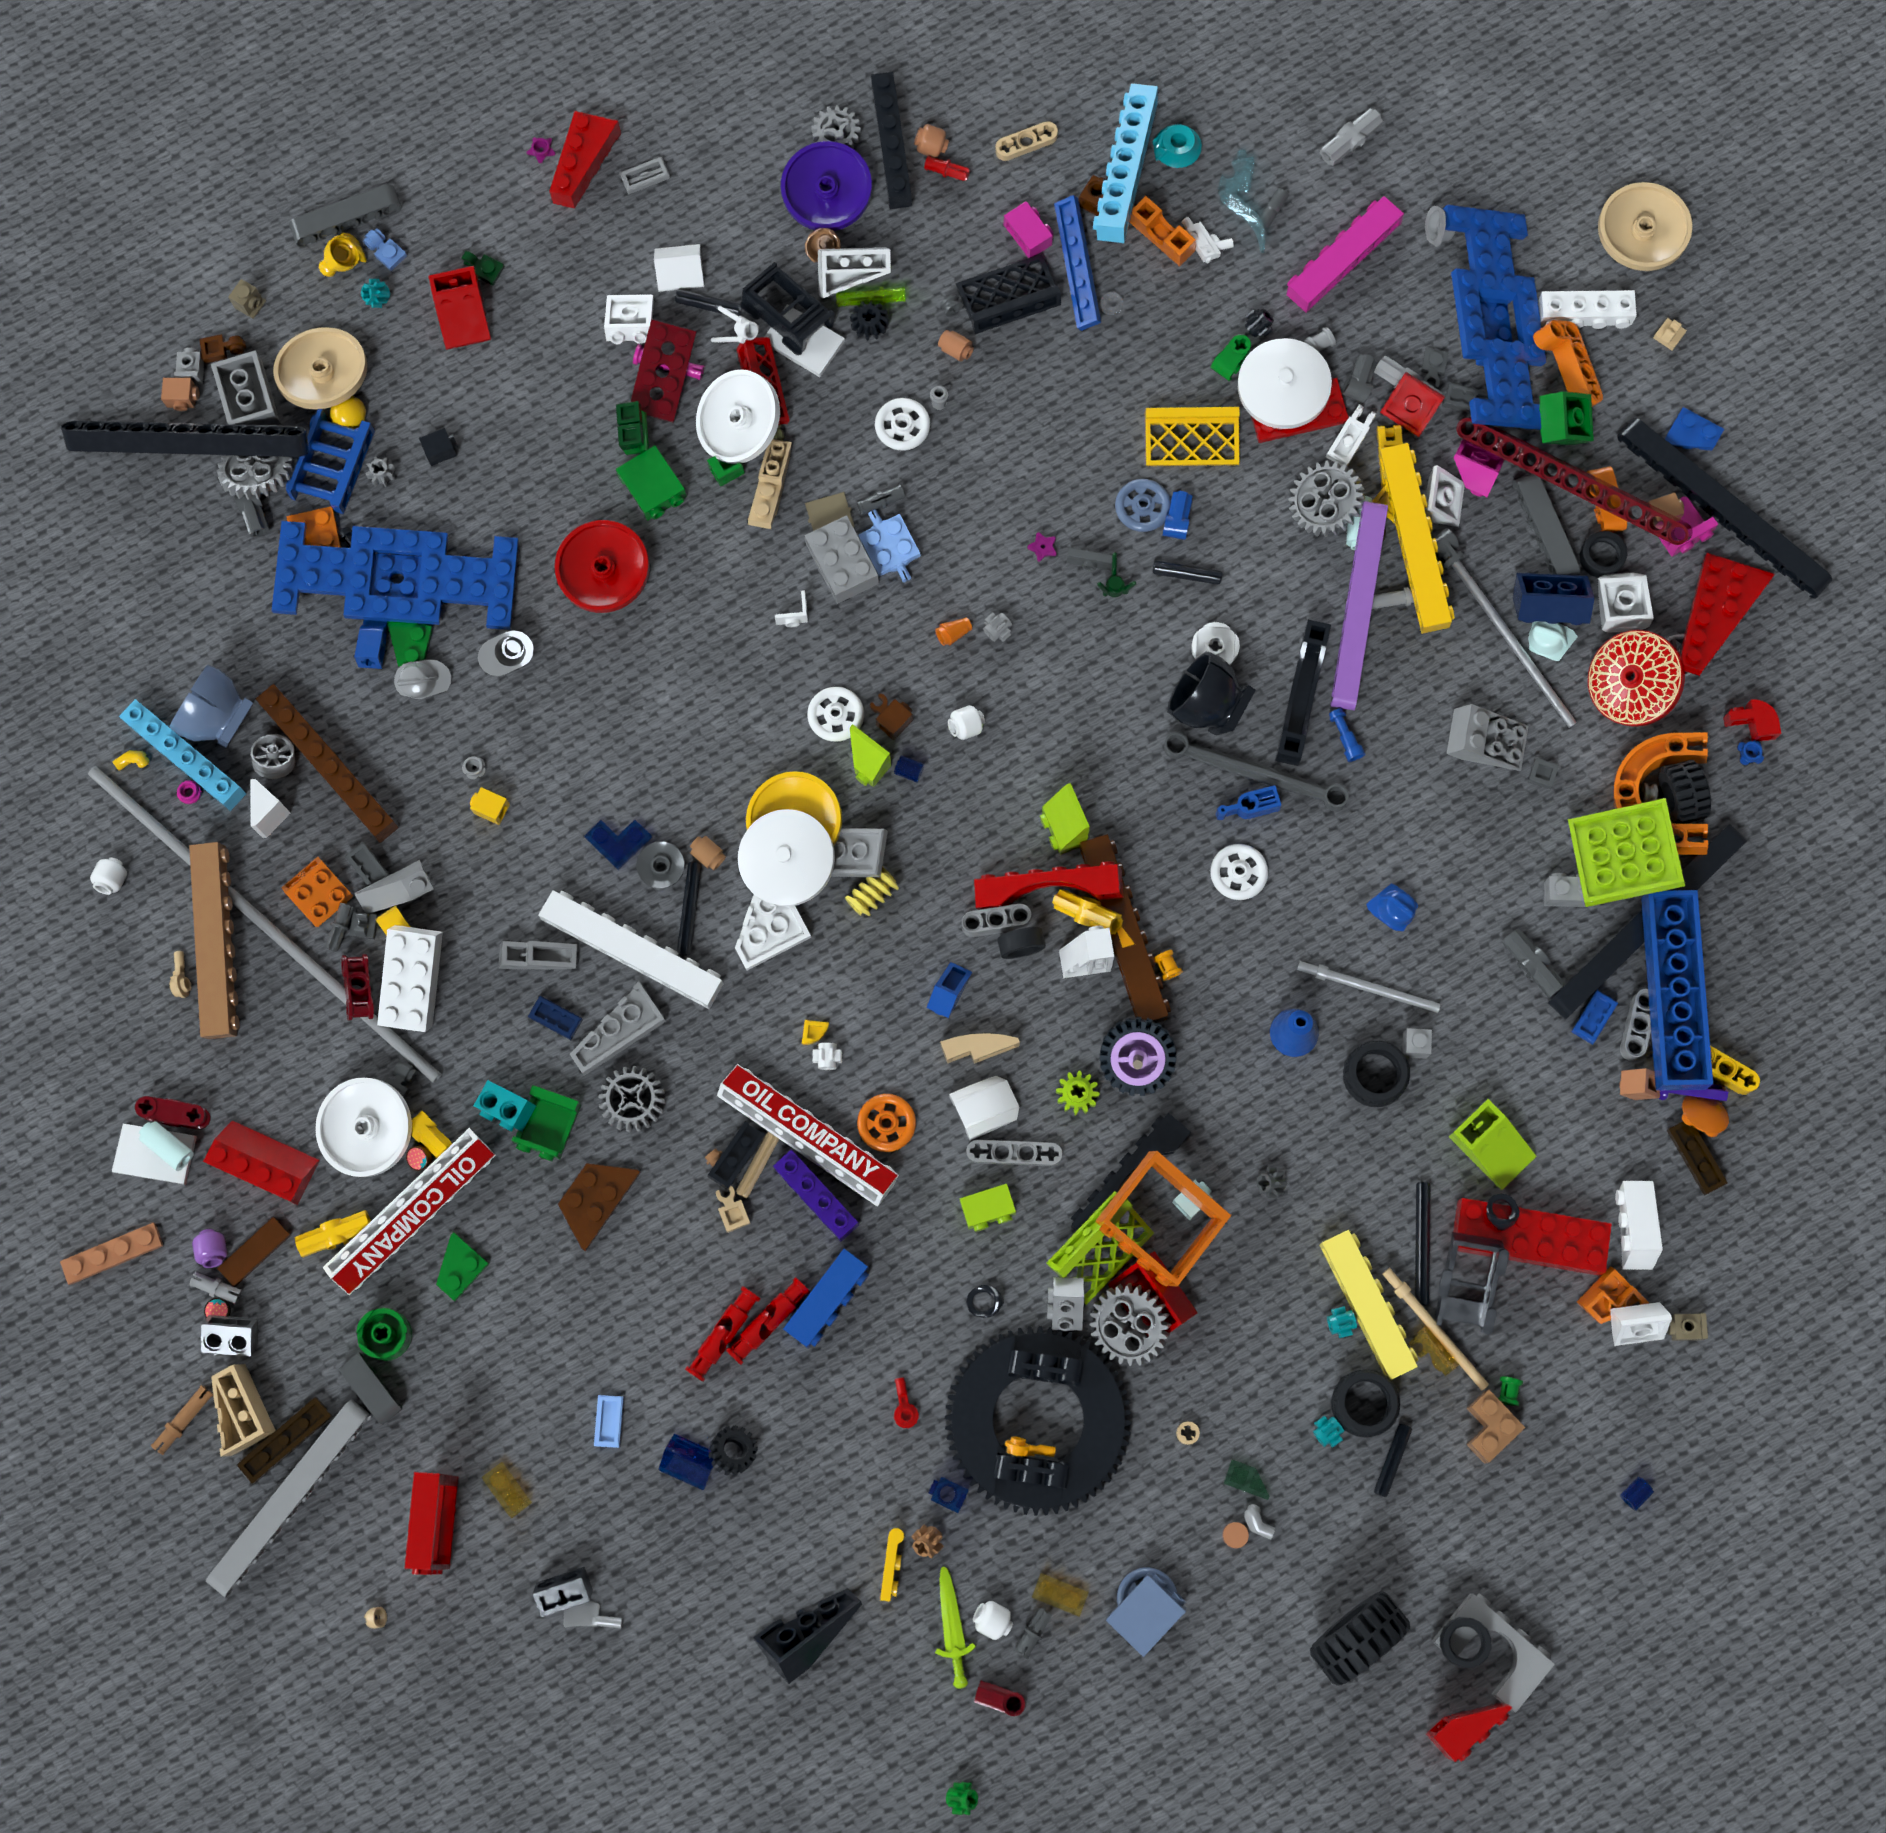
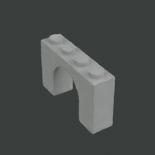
(1529, 1663)

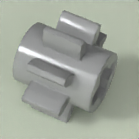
(380, 477)
(997, 627)

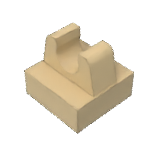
(1670, 333)

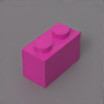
(1028, 229)

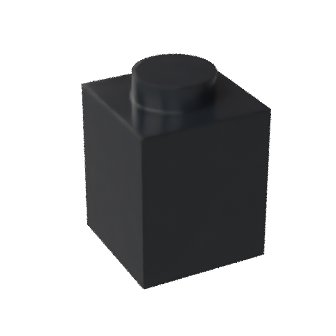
(438, 446)

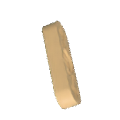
(1030, 132)

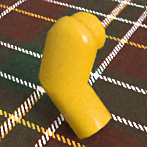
(129, 757)

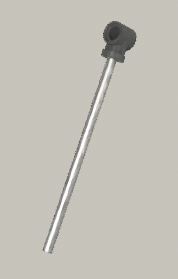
(1447, 544)

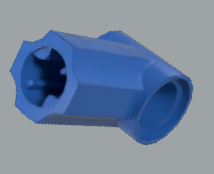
(1177, 519)

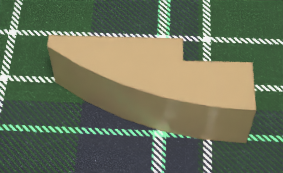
(978, 1046)

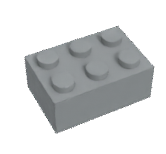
(245, 390)
(841, 559)

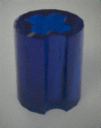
(909, 768)
(1636, 1493)

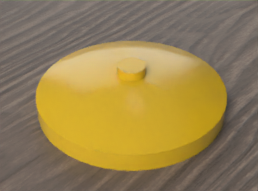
(801, 793)

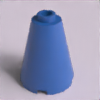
(1294, 1032)

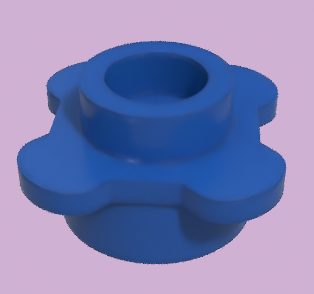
(1755, 747)

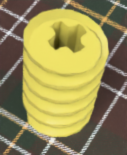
(871, 892)

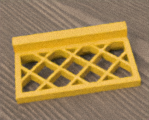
(1192, 416)

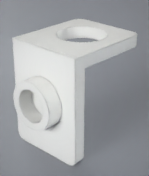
(794, 619)

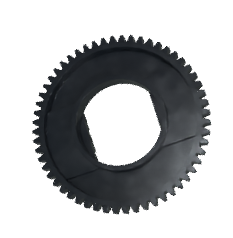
(1028, 1480)

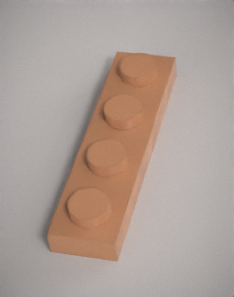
(111, 1253)

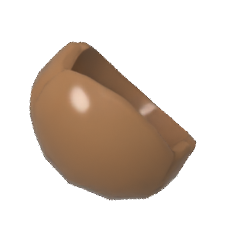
(821, 239)

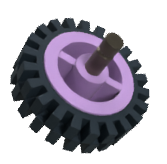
(1138, 1056)

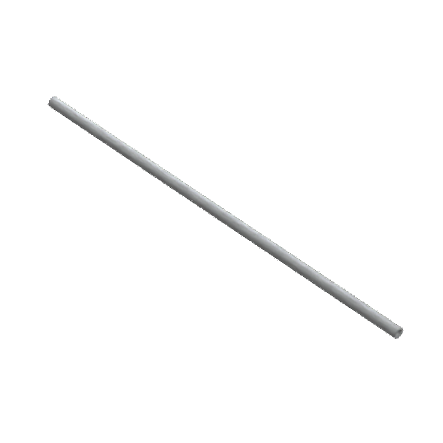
(264, 924)

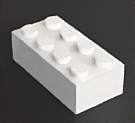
(409, 978)

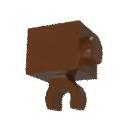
(892, 718)

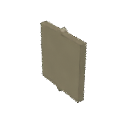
(828, 510)

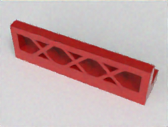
(749, 361)

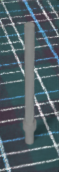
(1322, 972)

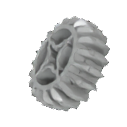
(615, 1085)

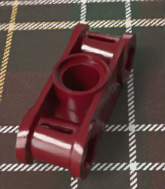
(358, 1001)
(172, 1112)

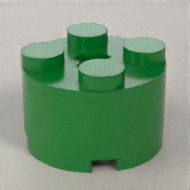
(374, 1344)

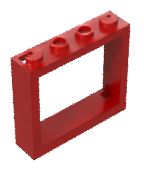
(431, 1523)

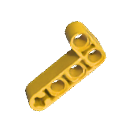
(1733, 1066)

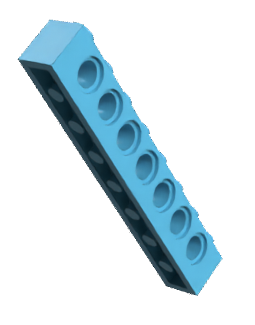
(1126, 164)

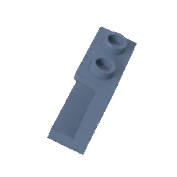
(1147, 1613)

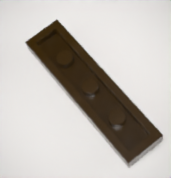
(284, 1440)

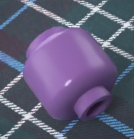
(209, 1248)

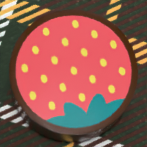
(419, 1157)

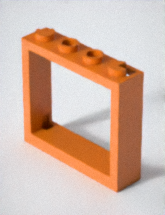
(1187, 1187)

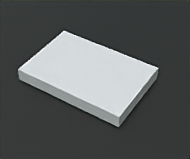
(819, 347)
(138, 1160)

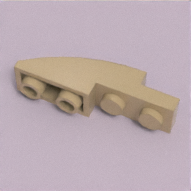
(770, 484)

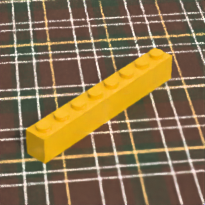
(1415, 538)

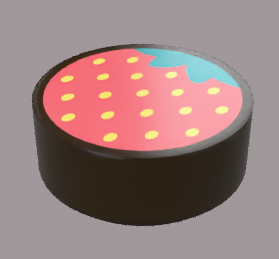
(217, 1307)

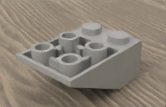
(1487, 738)

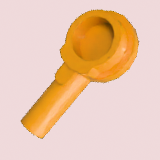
(1018, 1447)

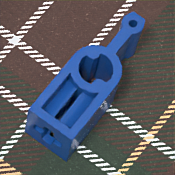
(371, 644)
(1263, 802)

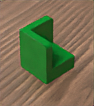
(723, 471)

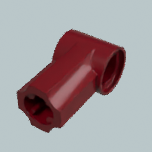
(997, 1697)

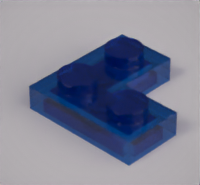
(619, 848)

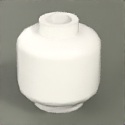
(966, 722)
(108, 876)
(992, 1620)

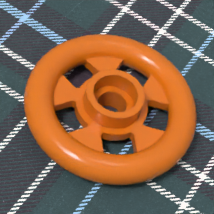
(878, 1103)

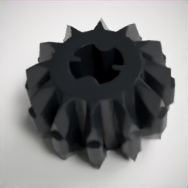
(878, 320)

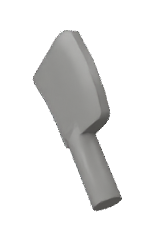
(588, 1615)

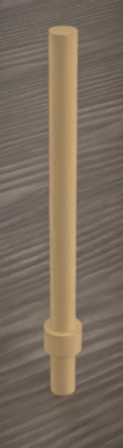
(1402, 1290)

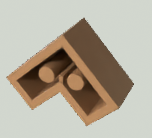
(1498, 1424)

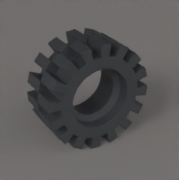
(742, 1440)

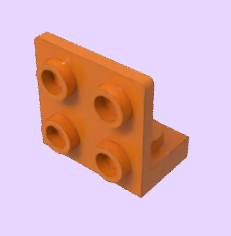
(317, 892)

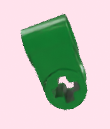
(1230, 360)

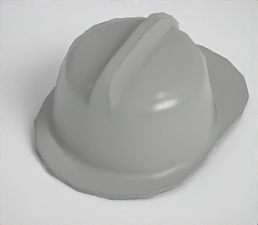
(1435, 227)
(505, 653)
(422, 679)

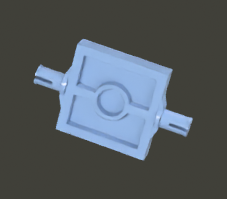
(889, 545)

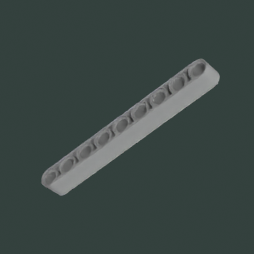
(288, 1496)

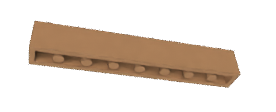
(213, 940)

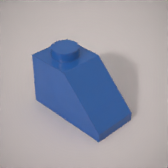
(948, 990)

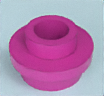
(183, 787)

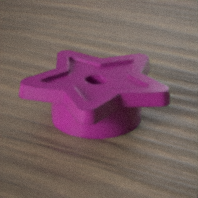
(541, 143)
(1042, 552)

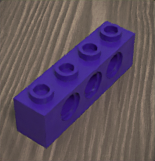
(816, 1195)

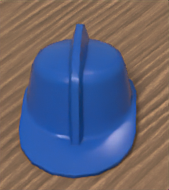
(1393, 907)

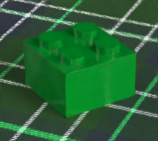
(1566, 418)

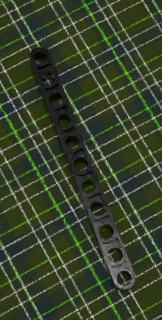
(185, 438)
(1725, 507)
(1632, 935)

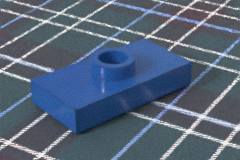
(1594, 1017)

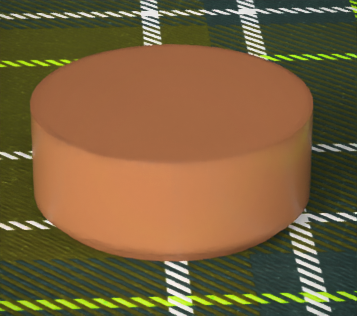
(1235, 1535)

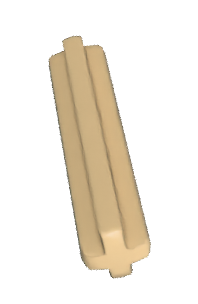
(757, 1165)

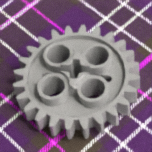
(253, 474)
(1309, 490)
(1139, 1305)

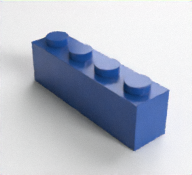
(826, 1298)

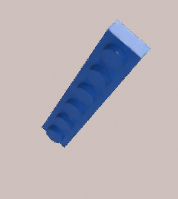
(1077, 263)

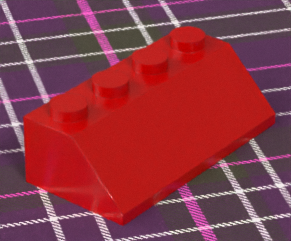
(262, 1161)

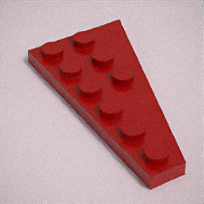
(1719, 604)

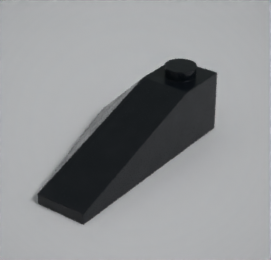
(800, 1642)

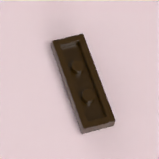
(1697, 1157)

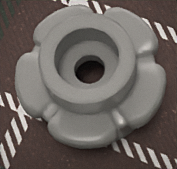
(469, 763)

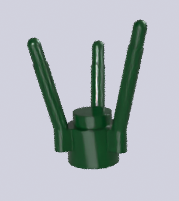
(1115, 585)

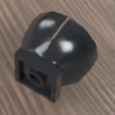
(1213, 701)

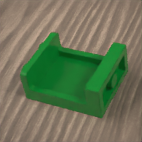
(651, 483)
(548, 1125)

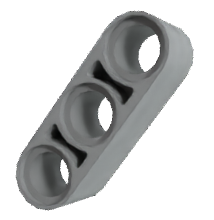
(1005, 912)
(1633, 1035)

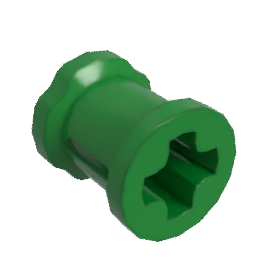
(1510, 1390)

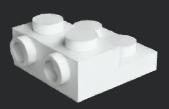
(628, 318)

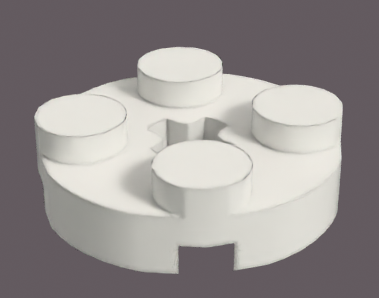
(1216, 632)

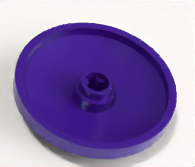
(826, 186)

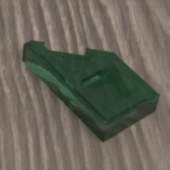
(1245, 1479)

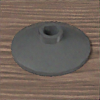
(659, 853)

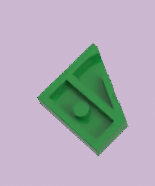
(410, 641)
(459, 1267)

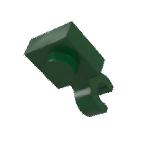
(486, 268)

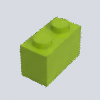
(988, 1207)

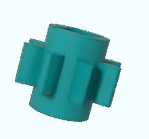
(375, 293)
(1341, 1322)
(1328, 1431)

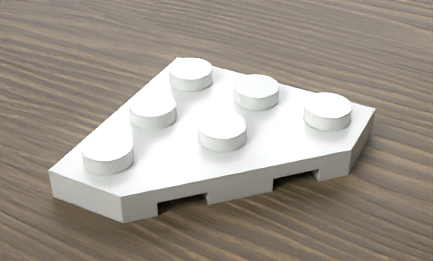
(769, 932)

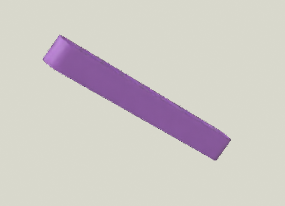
(1359, 605)

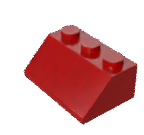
(1173, 1297)

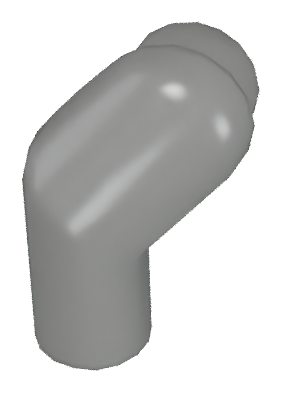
(1255, 1523)

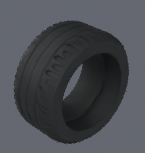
(1369, 1098)
(1389, 1390)

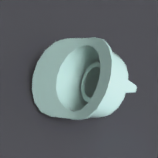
(1550, 639)

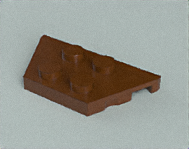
(594, 1199)

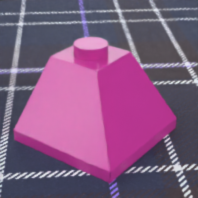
(1477, 467)

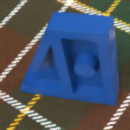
(1693, 432)

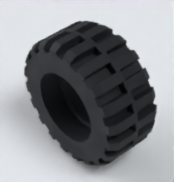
(1360, 1638)

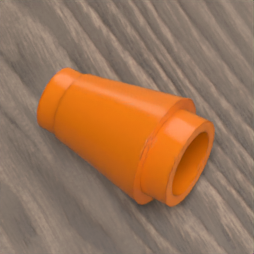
(952, 631)

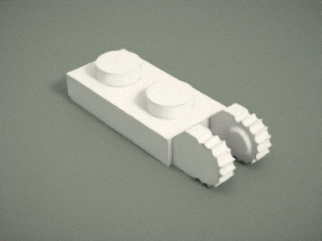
(1350, 437)

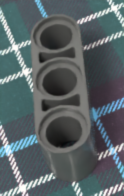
(369, 1389)

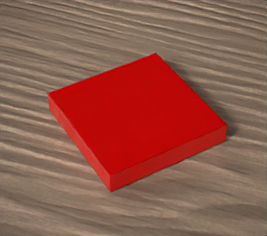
(1412, 404)

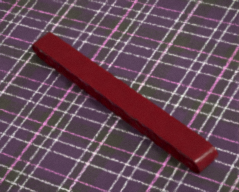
(1585, 479)

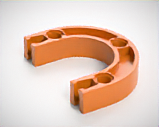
(1652, 755)

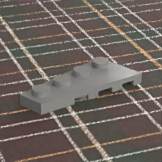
(625, 1025)

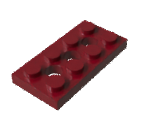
(652, 357)

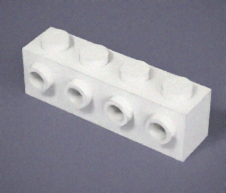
(1588, 308)

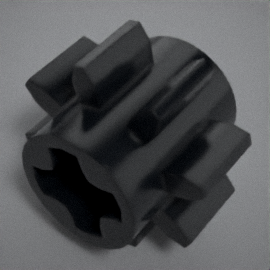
(1259, 322)

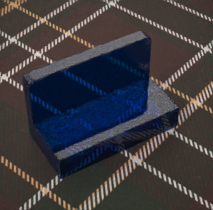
(687, 1462)

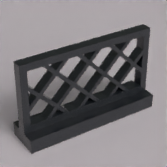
(1014, 307)

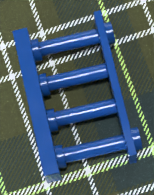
(346, 477)

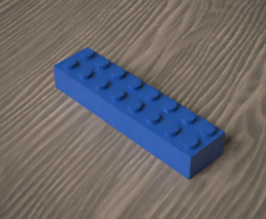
(1677, 990)

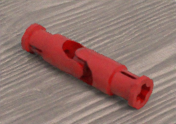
(783, 1306)
(716, 1343)

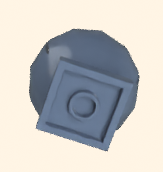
(211, 709)

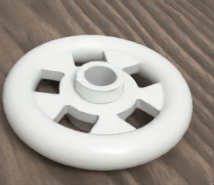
(886, 414)
(816, 710)
(1223, 883)

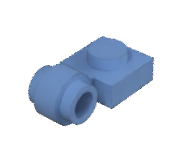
(387, 253)

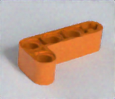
(1571, 357)

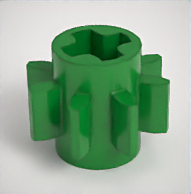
(961, 1798)

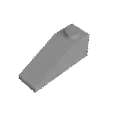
(395, 889)

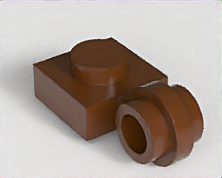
(215, 347)

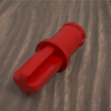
(946, 168)

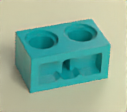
(505, 1105)

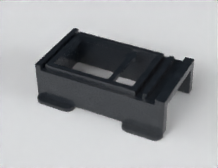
(793, 333)
(1465, 1309)

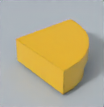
(813, 1031)

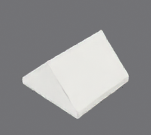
(678, 267)
(1444, 497)
(266, 810)
(1639, 1323)

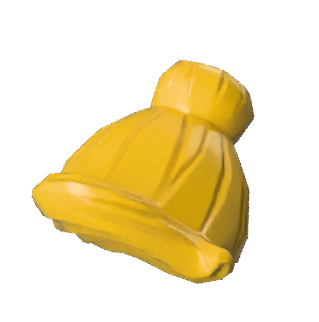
(341, 254)

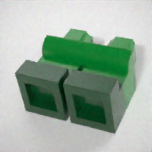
(632, 428)

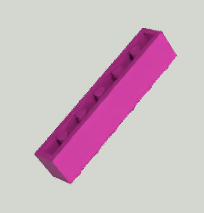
(1344, 254)

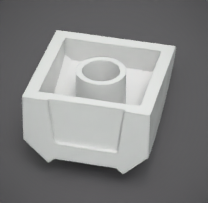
(1624, 602)
(985, 1106)

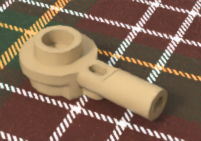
(179, 983)

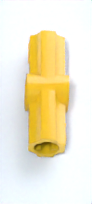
(1087, 911)
(331, 1234)

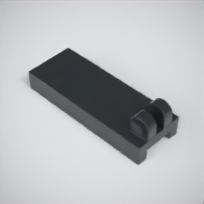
(736, 1156)

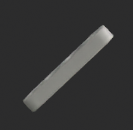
(1014, 1148)

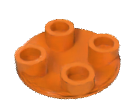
(1705, 1115)

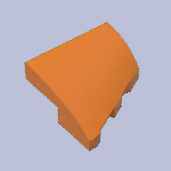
(1601, 1297)

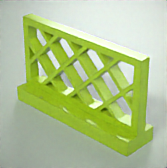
(1089, 1237)

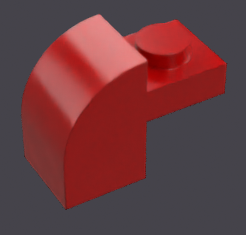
(1760, 717)

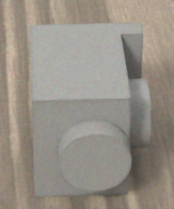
(194, 370)

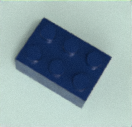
(1553, 598)

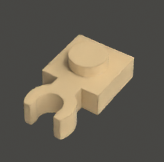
(733, 1213)

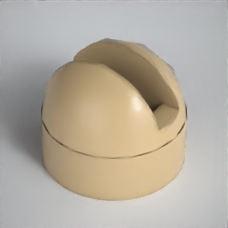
(370, 1617)

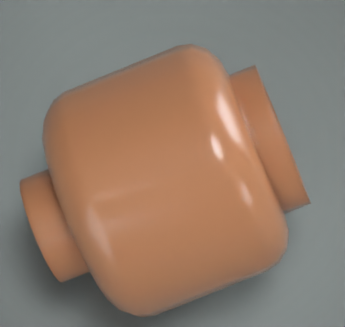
(931, 141)

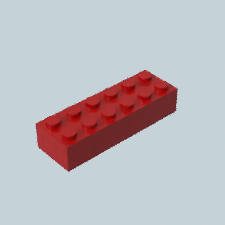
(1539, 1237)

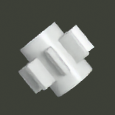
(827, 1056)

